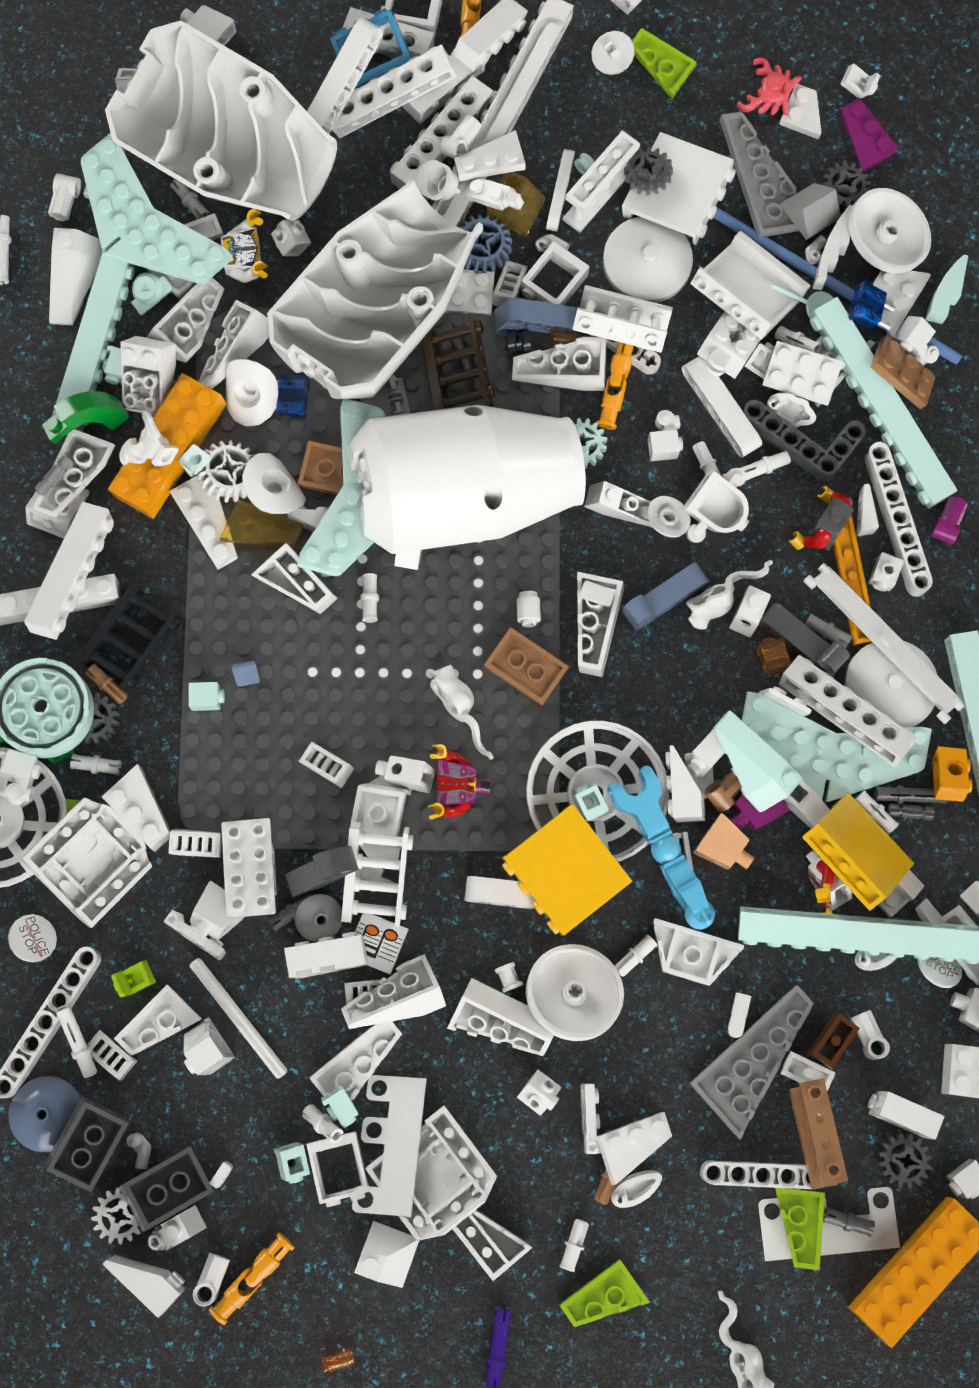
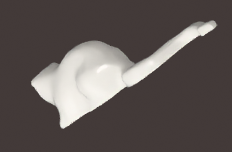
(719, 598)
(458, 701)
(745, 1358)

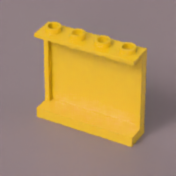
(859, 851)
(566, 870)

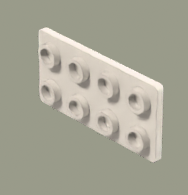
(249, 868)

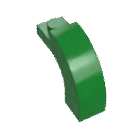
(82, 409)

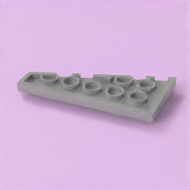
(761, 178)
(745, 1070)

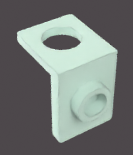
(190, 459)

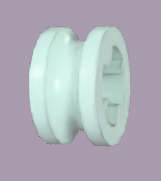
(583, 163)

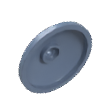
(42, 1093)

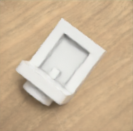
(859, 82)

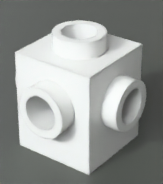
(290, 237)
(540, 1093)

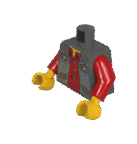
(829, 524)

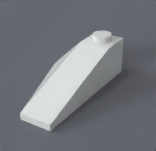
(88, 458)

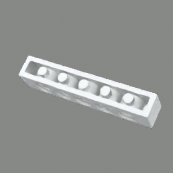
(470, 91)
(401, 93)
(852, 721)

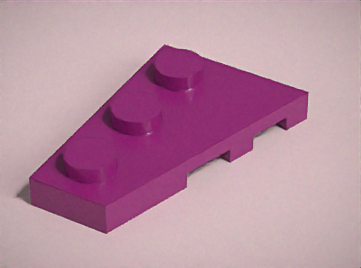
(867, 136)

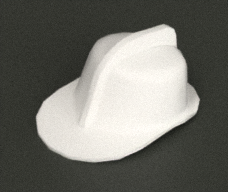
(437, 181)

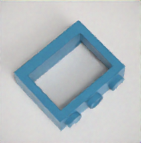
(380, 18)

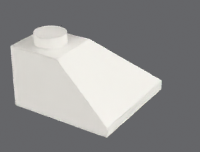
(386, 1255)

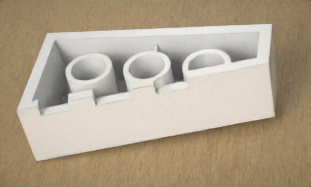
(596, 625)
(205, 1049)

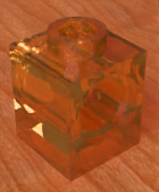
(773, 655)

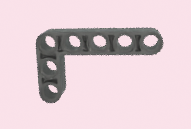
(802, 442)

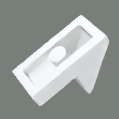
(905, 891)

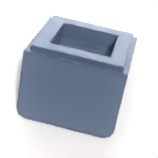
(246, 673)

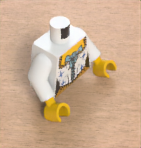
(244, 247)

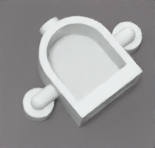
(717, 505)

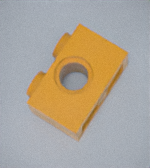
(945, 764)

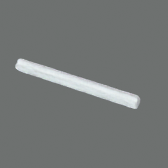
(238, 1018)

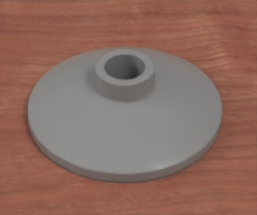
(311, 909)

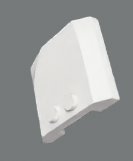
(89, 860)
(449, 1178)

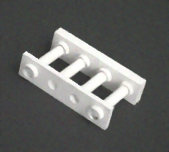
(599, 182)
(622, 318)
(354, 884)

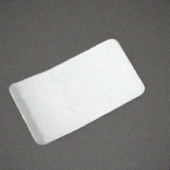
(597, 593)

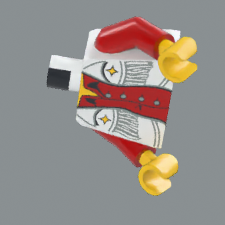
(829, 887)

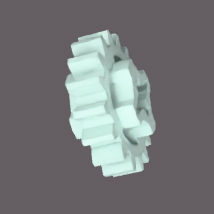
(591, 441)

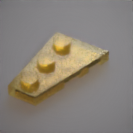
(259, 527)

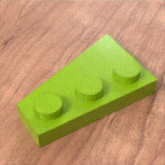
(662, 61)
(604, 1295)

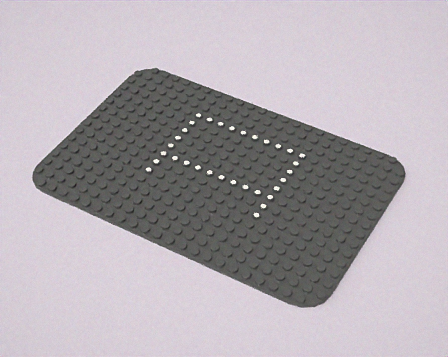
(358, 682)

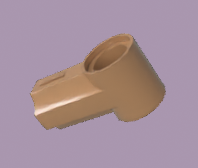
(722, 792)

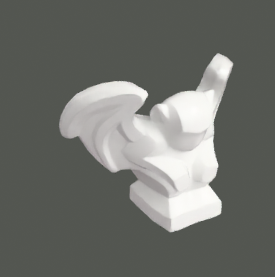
(151, 446)

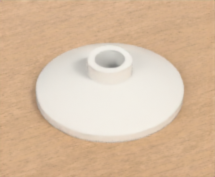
(668, 517)

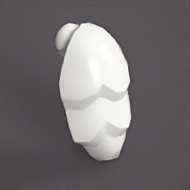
(792, 409)

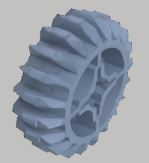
(495, 235)

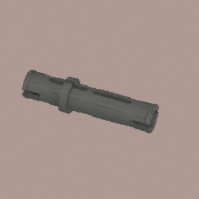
(883, 794)

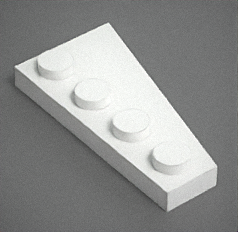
(205, 519)
(357, 1061)

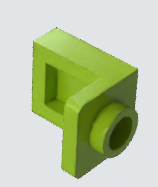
(133, 979)

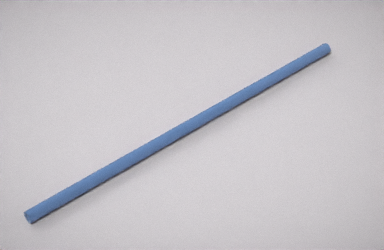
(810, 270)

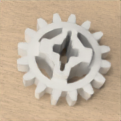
(115, 1227)

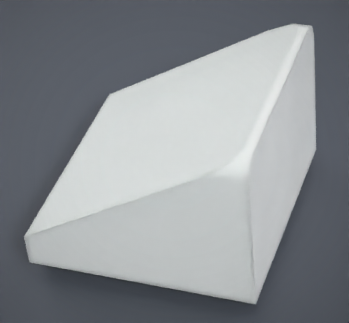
(123, 77)

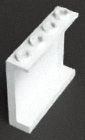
(693, 192)
(741, 285)

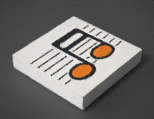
(381, 941)

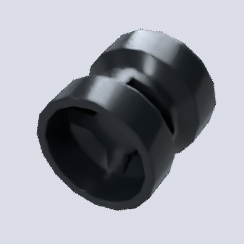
(523, 344)

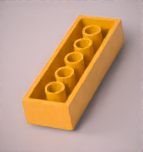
(184, 421)
(918, 1272)

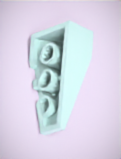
(760, 769)

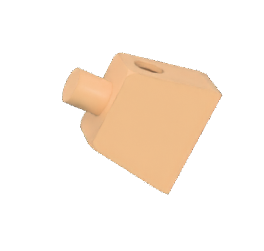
(724, 844)

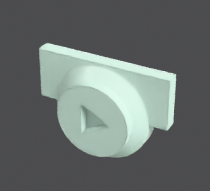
(149, 290)

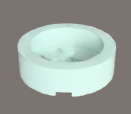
(65, 717)

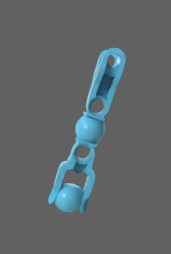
(664, 847)

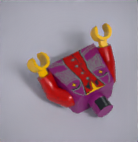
(455, 784)

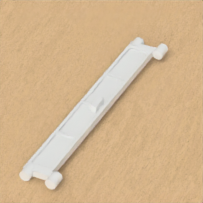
(886, 641)

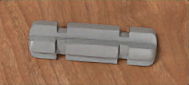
(54, 476)

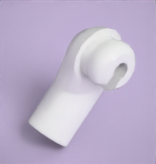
(545, 241)
(813, 250)
(141, 1147)

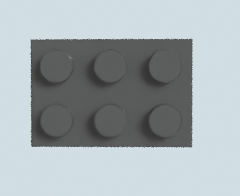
(86, 1144)
(166, 1189)

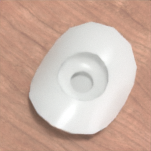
(250, 392)
(271, 485)

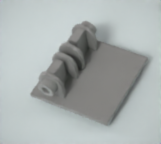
(390, 398)

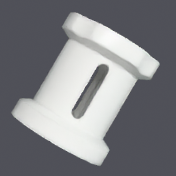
(508, 977)

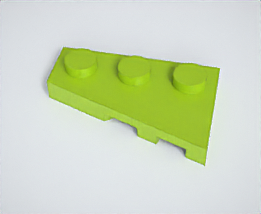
(803, 1223)

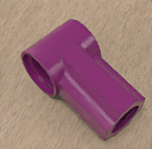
(948, 524)

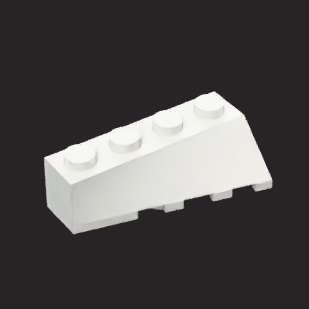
(500, 1018)

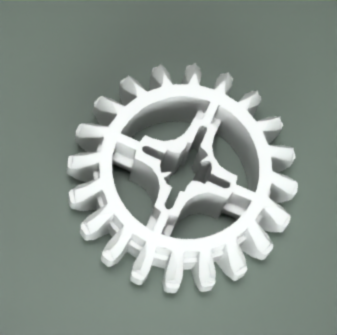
(211, 476)

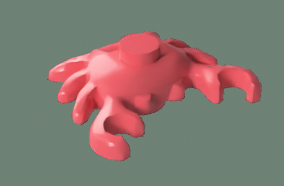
(773, 91)

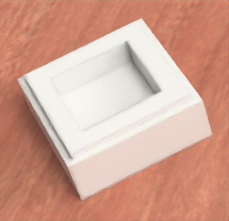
(221, 1174)

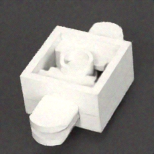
(727, 347)

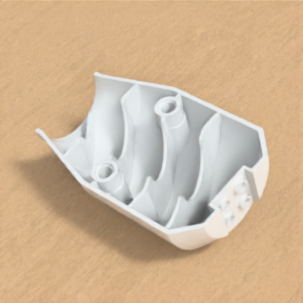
(220, 125)
(371, 295)
(463, 475)

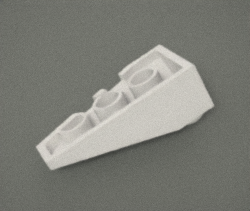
(73, 267)
(189, 319)
(243, 335)
(570, 366)
(403, 995)

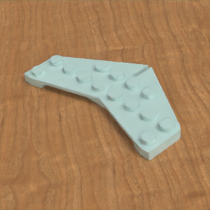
(142, 232)
(340, 535)
(828, 755)

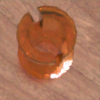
(338, 1361)

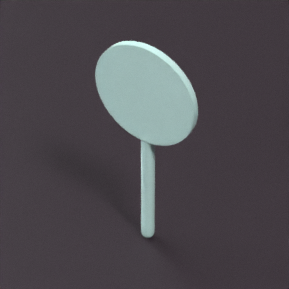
(814, 301)

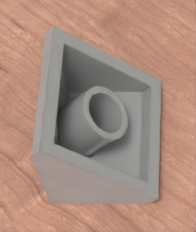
(813, 209)

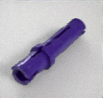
(498, 1346)

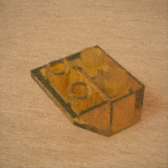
(522, 219)

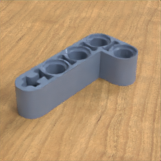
(534, 316)
(647, 608)

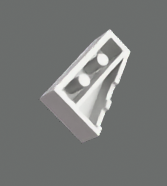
(296, 582)
(138, 807)
(490, 1243)

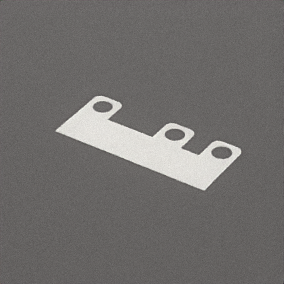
(401, 1147)
(834, 1238)

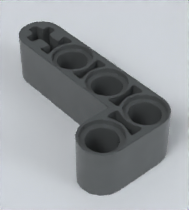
(803, 640)
(323, 870)

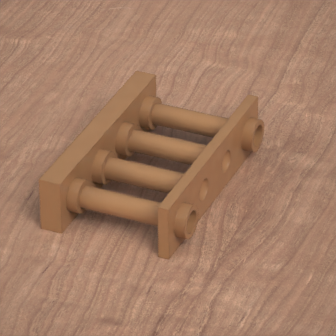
(818, 1134)

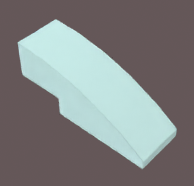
(947, 292)

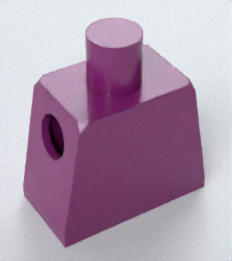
(749, 815)

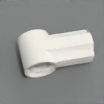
(459, 142)
(65, 190)
(869, 1033)
(211, 1277)

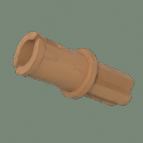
(106, 684)
(604, 1190)

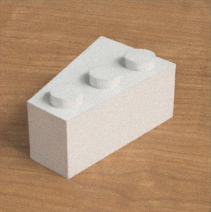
(326, 955)

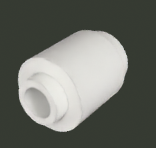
(528, 609)

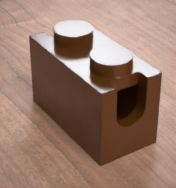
(833, 1040)

